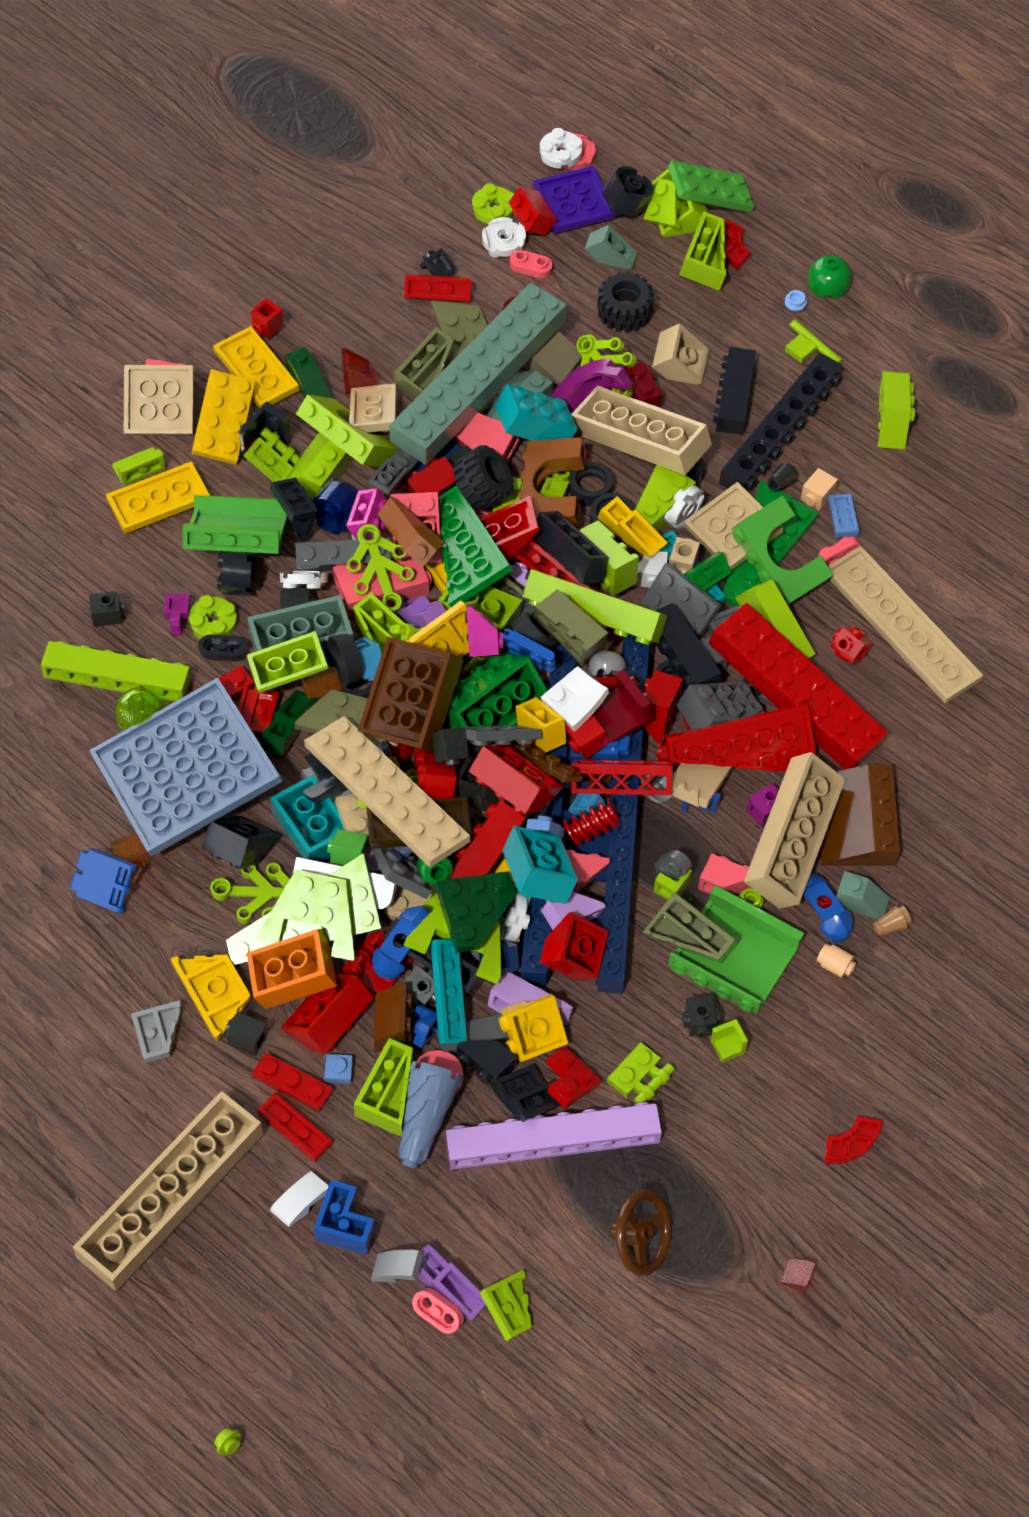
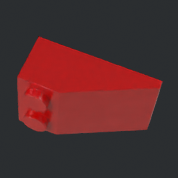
(512, 526)

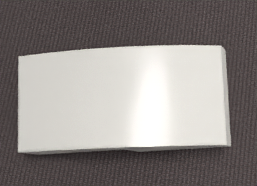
(298, 1198)

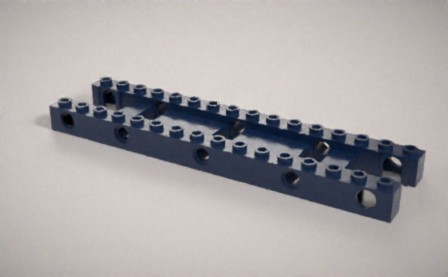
(615, 845)

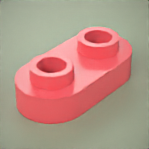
(530, 264)
(835, 552)
(439, 1311)

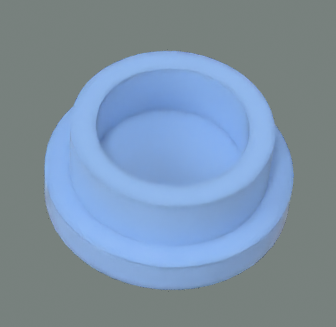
(795, 300)

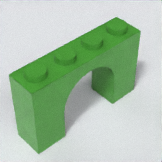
(753, 536)

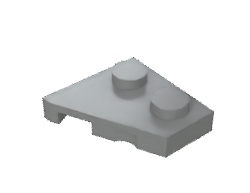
(156, 1030)

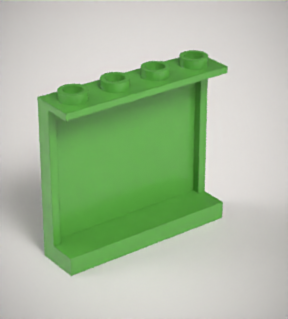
(235, 525)
(756, 961)

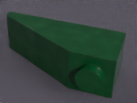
(306, 373)

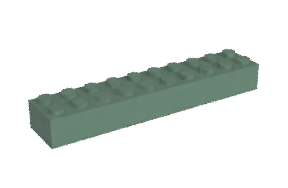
(477, 373)

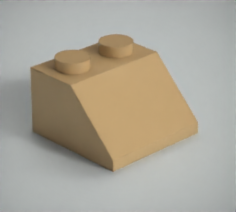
(680, 355)

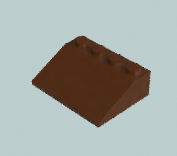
(410, 694)
(864, 820)

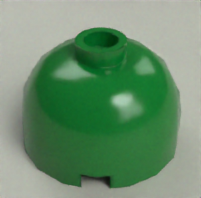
(829, 277)

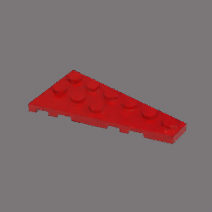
(751, 742)

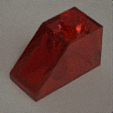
(356, 371)

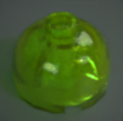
(136, 707)

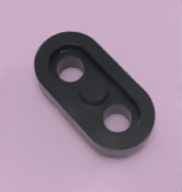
(223, 646)

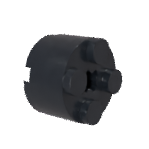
(627, 192)
(237, 573)

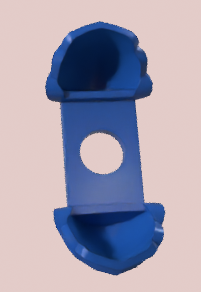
(837, 920)
(388, 958)

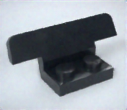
(328, 781)

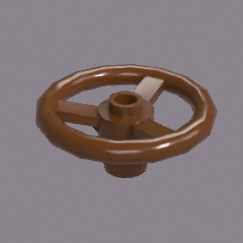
(638, 1233)

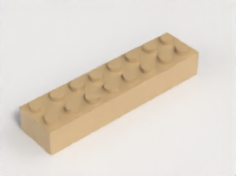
(168, 1191)

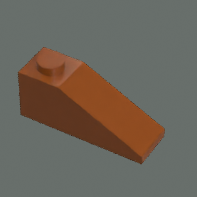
(410, 532)

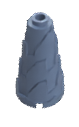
(428, 1099)

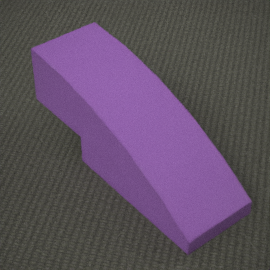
(419, 611)
(449, 1283)

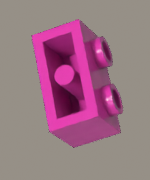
(365, 511)

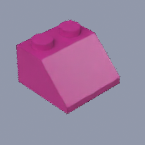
(482, 634)

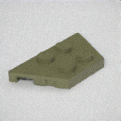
(460, 322)
(330, 709)

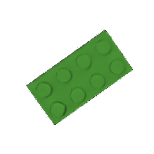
(710, 186)

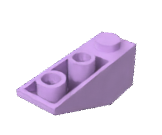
(513, 989)

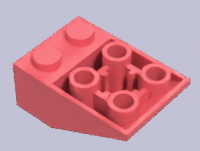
(426, 509)

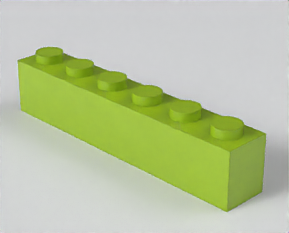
(602, 608)
(114, 670)

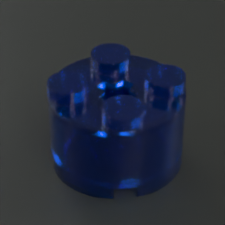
(334, 506)

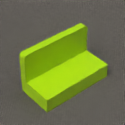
(139, 465)

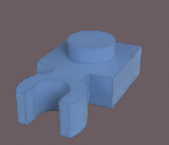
(546, 825)

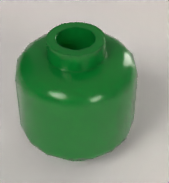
(439, 871)

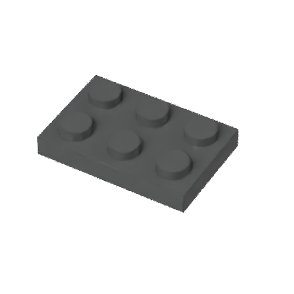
(690, 600)
(501, 734)
(402, 870)

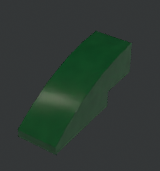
(282, 731)

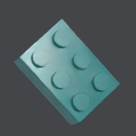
(534, 415)
(307, 822)
(539, 865)

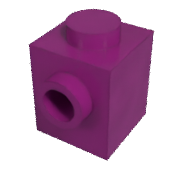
(761, 804)

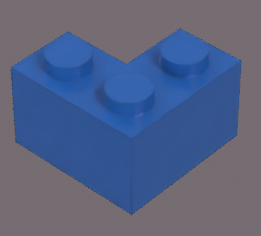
(338, 1223)

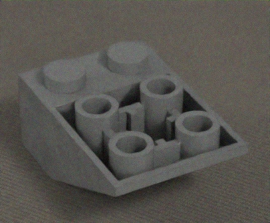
(717, 703)

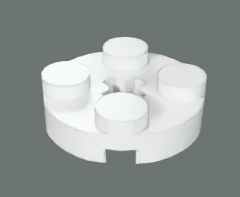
(560, 139)
(503, 247)
(685, 504)
(311, 578)
(515, 919)

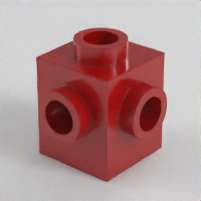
(850, 644)

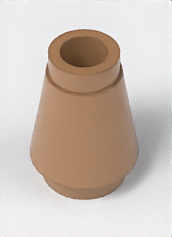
(892, 921)

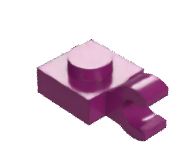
(176, 609)

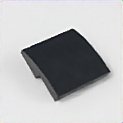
(525, 1093)

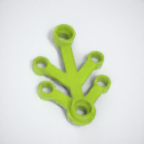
(592, 352)
(379, 564)
(263, 892)

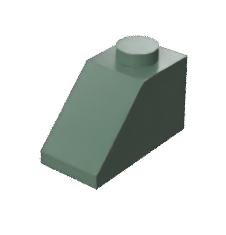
(610, 248)
(862, 896)

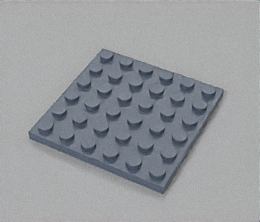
(185, 766)

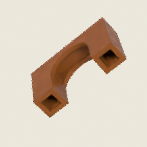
(546, 458)

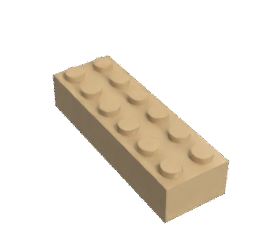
(641, 430)
(794, 830)

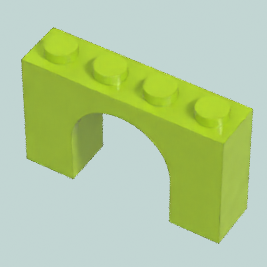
(330, 418)

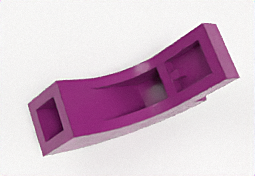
(584, 380)

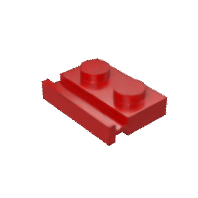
(258, 708)

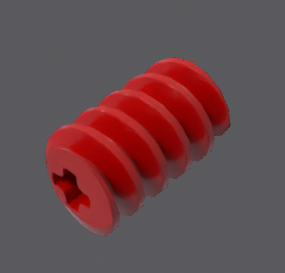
(592, 823)

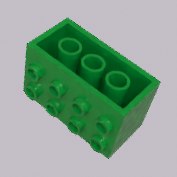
(493, 693)

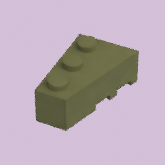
(424, 364)
(571, 626)
(689, 930)

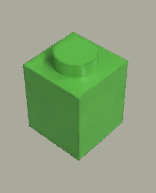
(346, 847)

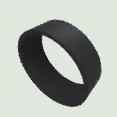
(346, 658)

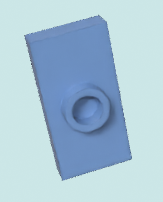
(843, 515)

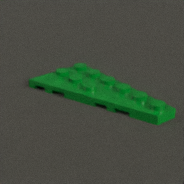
(468, 551)
(745, 574)

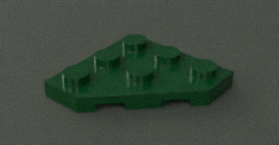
(474, 906)

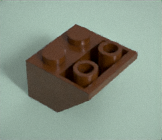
(392, 1016)

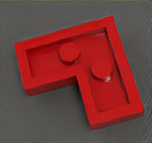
(575, 1080)

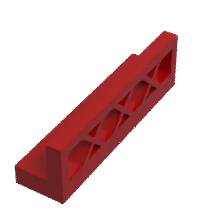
(626, 768)

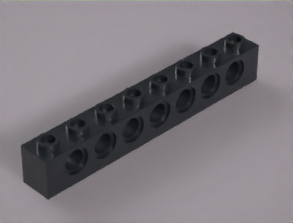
(782, 423)

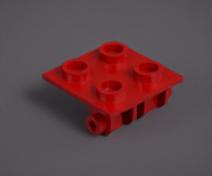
(363, 965)

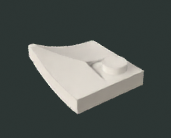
(575, 697)

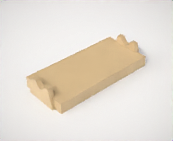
(698, 782)

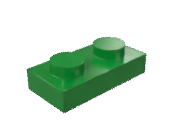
(709, 571)

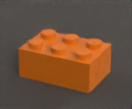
(291, 969)

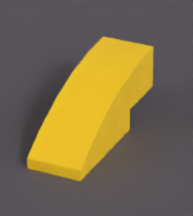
(631, 527)

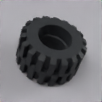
(625, 315)
(483, 477)

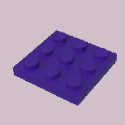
(574, 198)

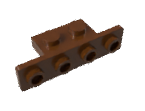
(546, 762)

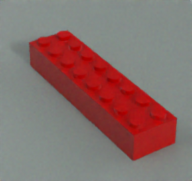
(792, 679)

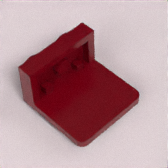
(624, 708)

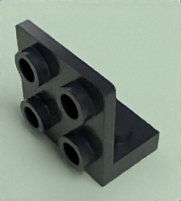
(266, 416)
(296, 505)

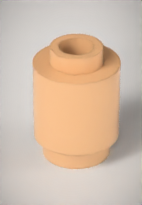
(836, 960)

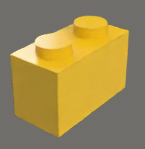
(539, 715)

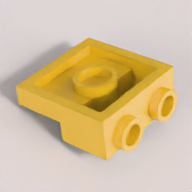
(533, 1027)

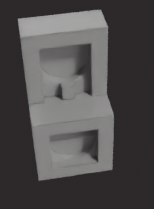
(397, 1265)

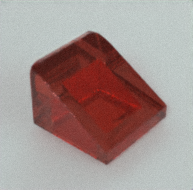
(798, 1274)

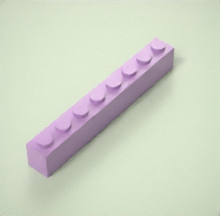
(553, 1135)

